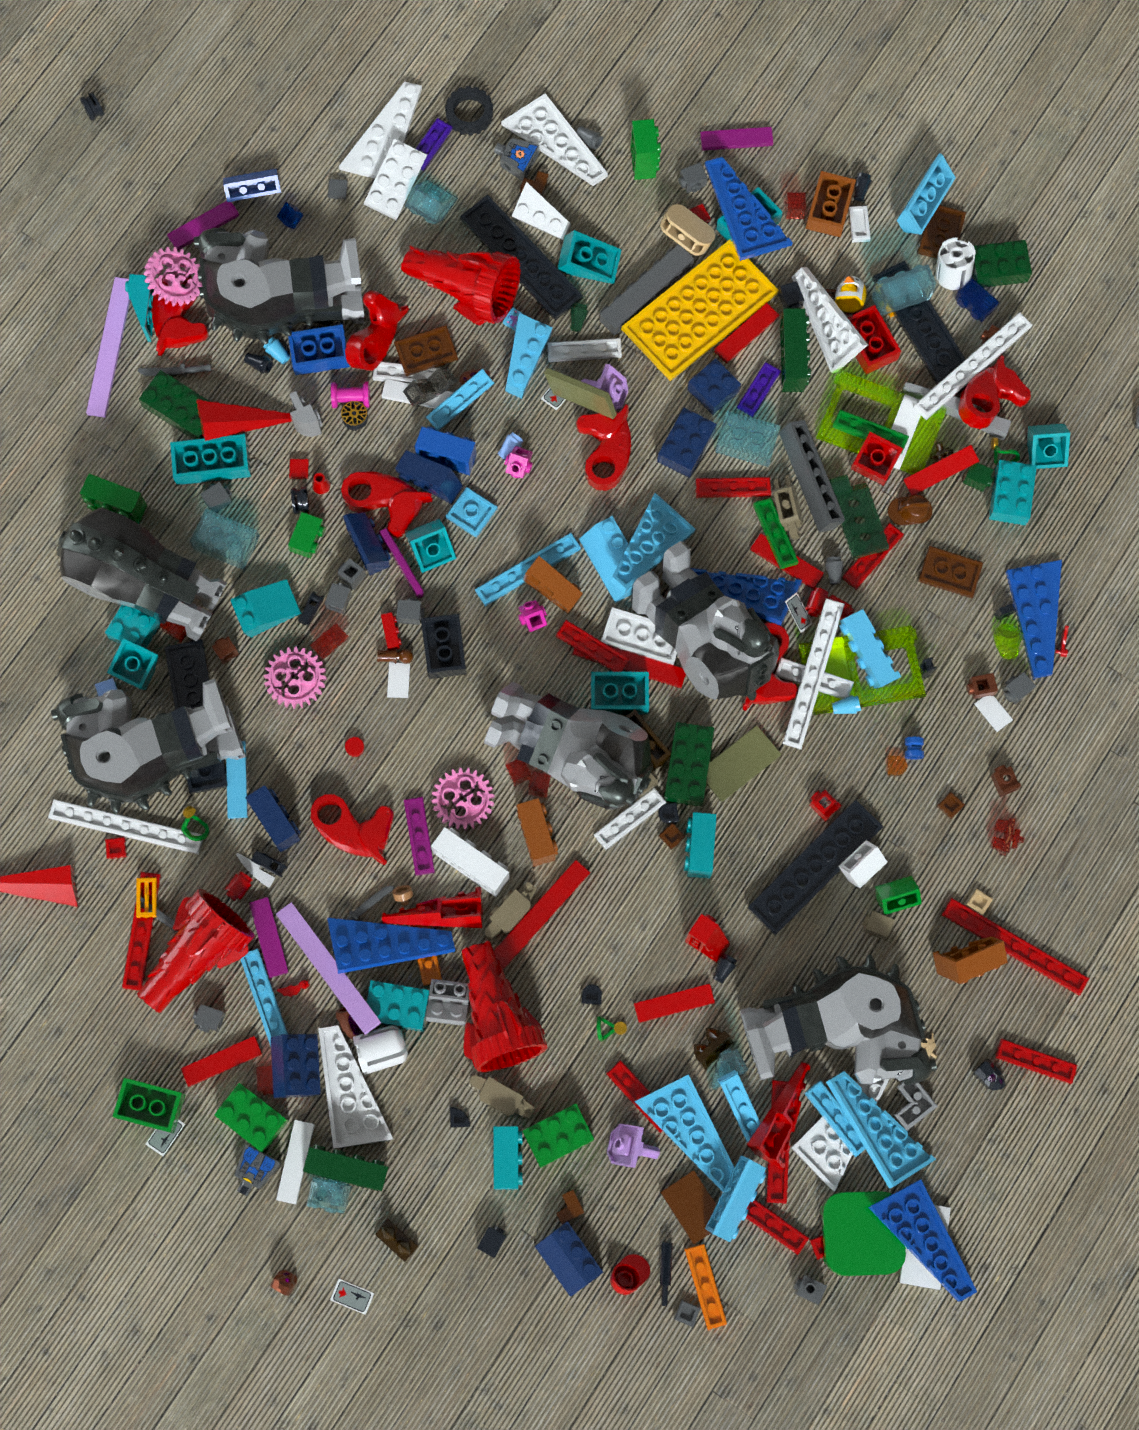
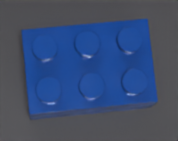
(318, 349)
(446, 449)

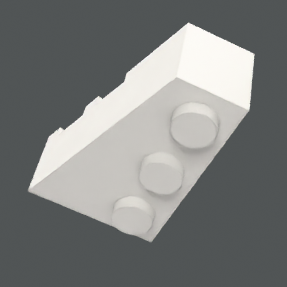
(540, 214)

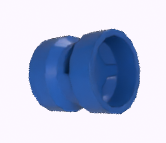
(914, 748)

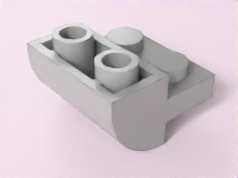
(304, 418)
(448, 1002)

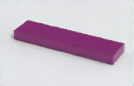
(736, 138)
(211, 219)
(401, 562)
(419, 836)
(269, 937)

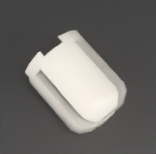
(955, 263)
(380, 1049)

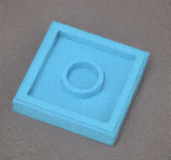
(471, 512)

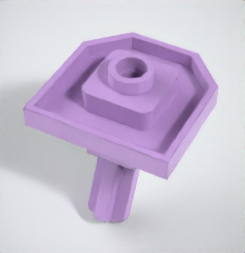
(613, 383)
(626, 1146)

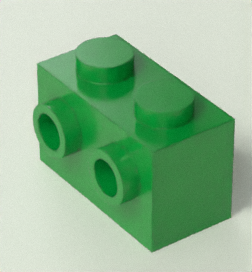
(306, 535)
(898, 895)

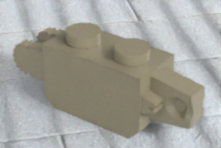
(788, 507)
(511, 912)
(502, 1098)

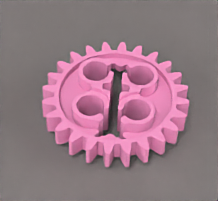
(173, 276)
(307, 689)
(473, 812)

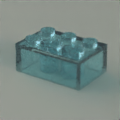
(904, 289)
(747, 438)
(224, 539)

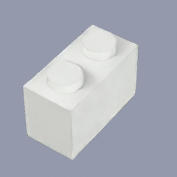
(863, 864)

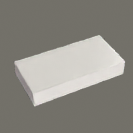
(859, 224)

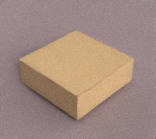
(979, 902)

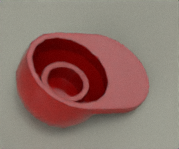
(629, 1274)

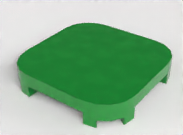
(856, 1238)

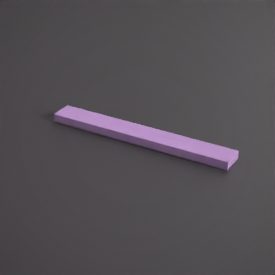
(109, 350)
(327, 968)

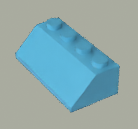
(927, 197)
(605, 548)
(735, 1199)

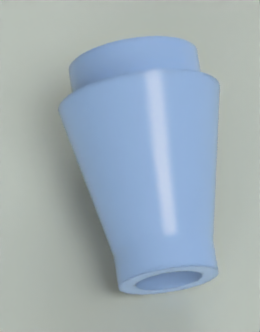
(510, 442)

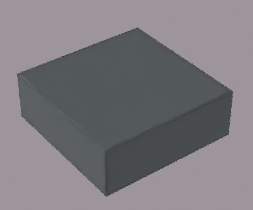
(337, 189)
(687, 1313)

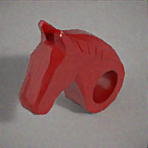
(172, 327)
(378, 336)
(985, 392)
(614, 446)
(386, 491)
(776, 689)
(361, 839)

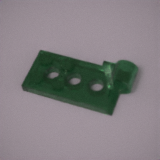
(844, 494)

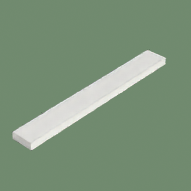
(972, 365)
(813, 674)
(123, 826)

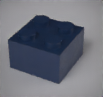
(714, 386)

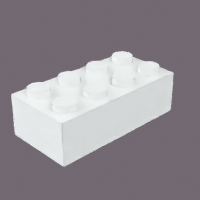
(471, 862)

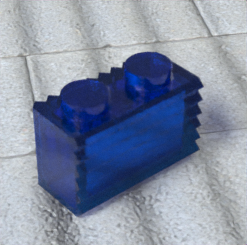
(976, 300)

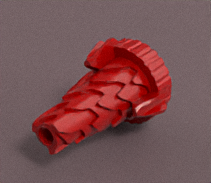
(479, 280)
(205, 937)
(502, 1028)

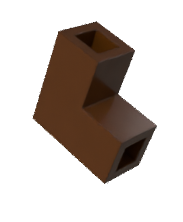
(539, 184)
(573, 1207)

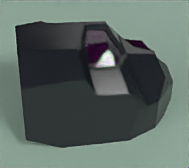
(989, 1075)

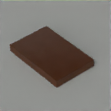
(943, 225)
(426, 350)
(950, 572)
(690, 1205)

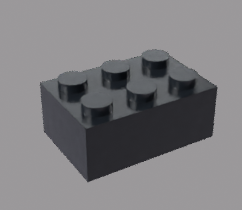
(443, 646)

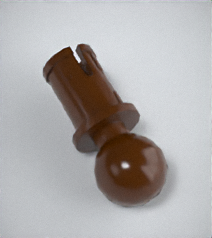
(404, 656)

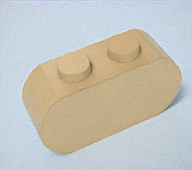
(687, 229)

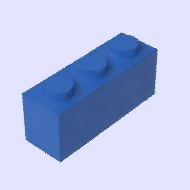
(251, 185)

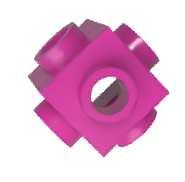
(519, 462)
(532, 615)

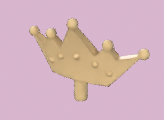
(930, 1046)

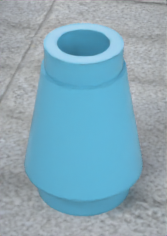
(276, 350)
(848, 705)

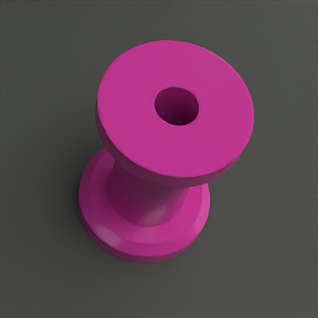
(346, 395)

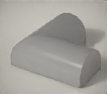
(919, 1105)

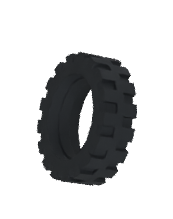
(469, 94)

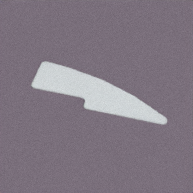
(254, 869)

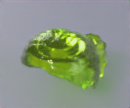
(1007, 640)

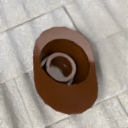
(910, 510)

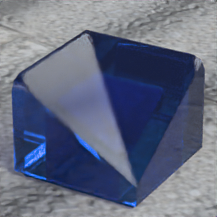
(290, 215)

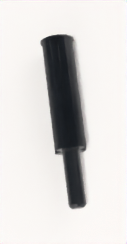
(665, 1270)

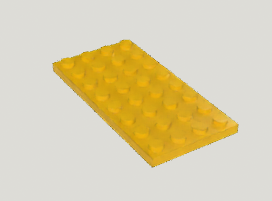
(699, 310)

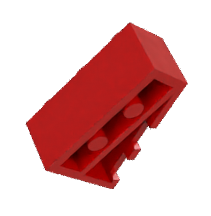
(708, 938)

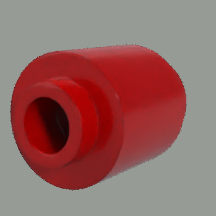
(816, 601)
(238, 886)

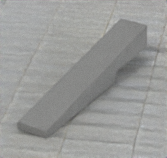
(998, 428)

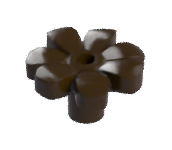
(940, 451)

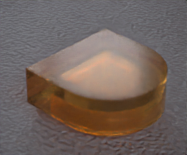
(896, 766)

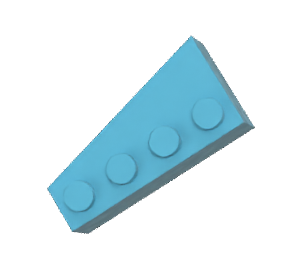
(527, 350)
(868, 649)

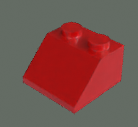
(876, 458)

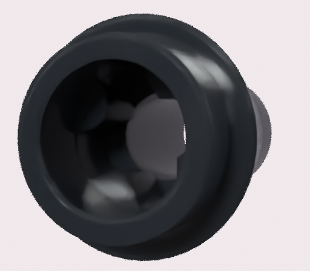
(861, 186)
(259, 362)
(724, 967)

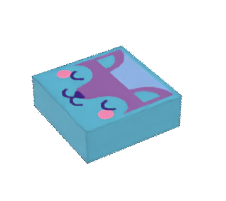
(511, 319)

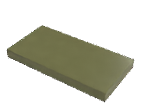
(580, 393)
(740, 763)

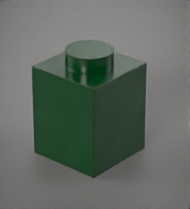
(979, 477)

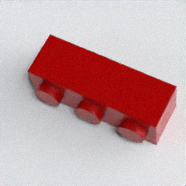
(390, 631)

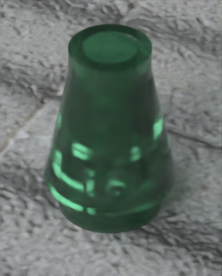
(578, 315)

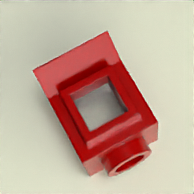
(824, 804)

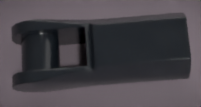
(309, 611)
(927, 668)
(266, 862)

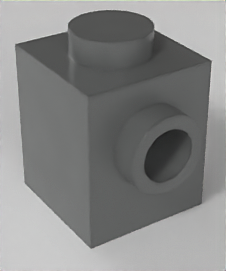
(693, 178)
(216, 497)
(351, 573)
(338, 598)
(410, 611)
(1018, 688)
(208, 1018)
(809, 1289)

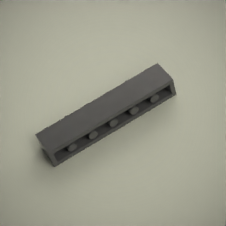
(646, 289)
(811, 476)

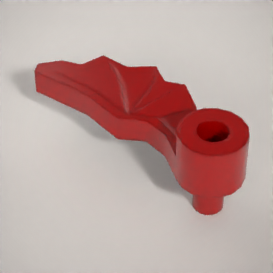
(1063, 652)
(294, 990)

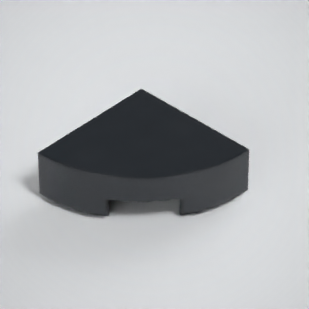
(458, 1118)

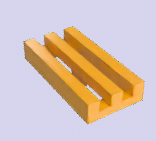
(146, 914)

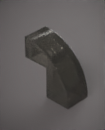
(424, 390)

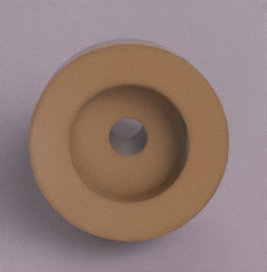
(403, 894)

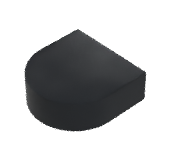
(1005, 611)
(668, 813)
(592, 995)

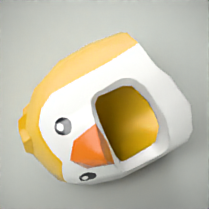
(851, 295)

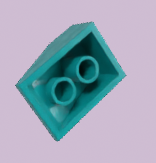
(589, 258)
(142, 302)
(265, 607)

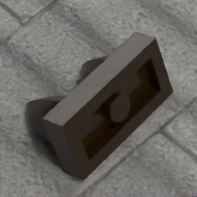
(718, 1041)
(396, 1240)

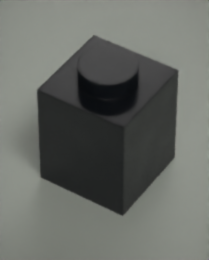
(791, 296)
(492, 1241)

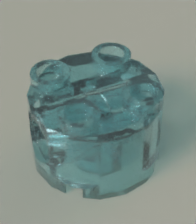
(329, 1195)

